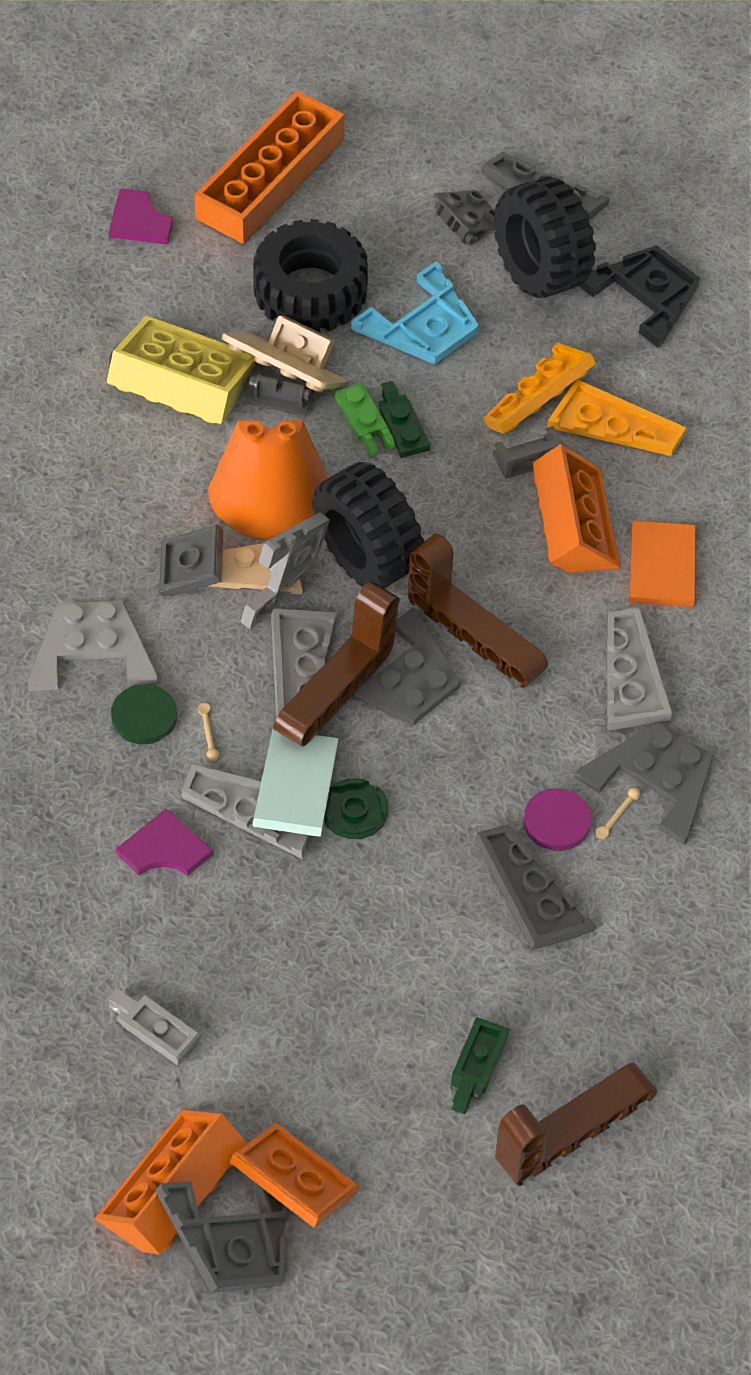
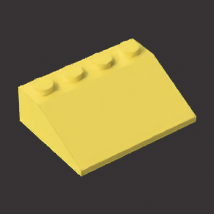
(180, 369)

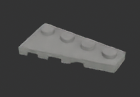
(298, 648)
(633, 677)
(235, 801)

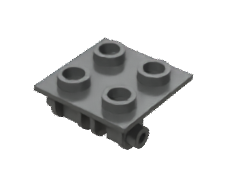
(465, 213)

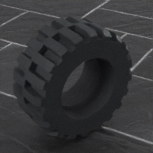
(544, 237)
(318, 247)
(368, 525)

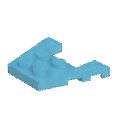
(430, 329)

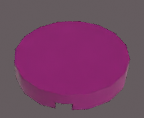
(557, 819)

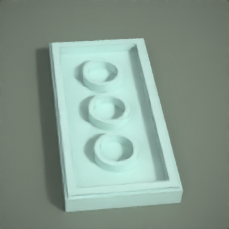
(295, 785)

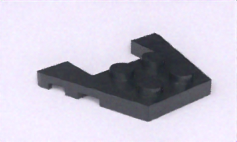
(655, 281)

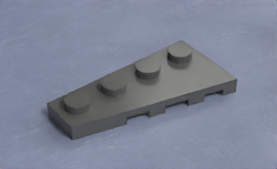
(513, 171)
(534, 899)

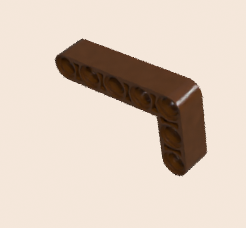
(466, 619)
(346, 670)
(530, 1145)

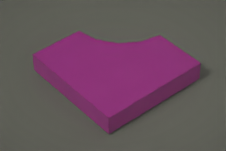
(138, 220)
(164, 844)

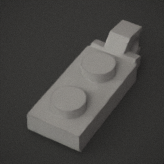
(154, 1025)

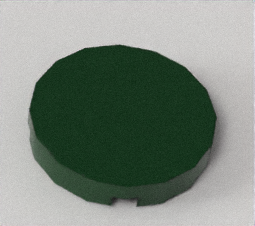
(144, 714)
(362, 815)

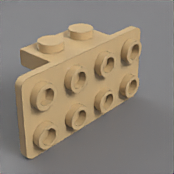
(294, 350)

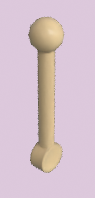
(212, 753)
(603, 831)

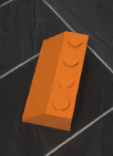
(575, 512)
(191, 1149)

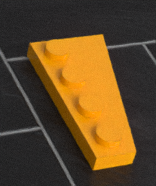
(547, 382)
(611, 419)

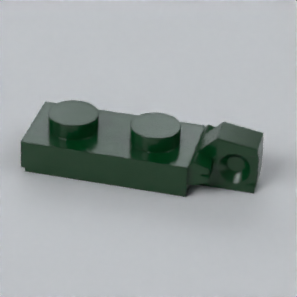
(402, 422)
(477, 1062)

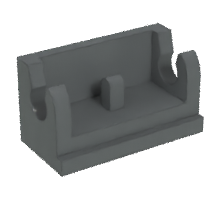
(519, 458)

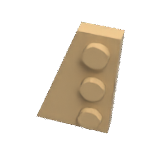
(243, 570)

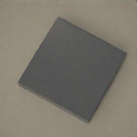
(191, 561)

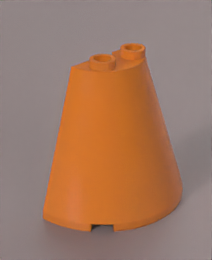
(266, 478)

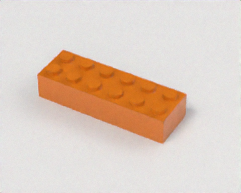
(269, 166)

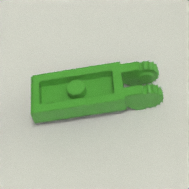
(364, 417)

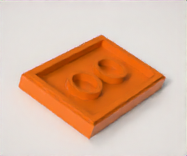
(662, 563)
(294, 1174)

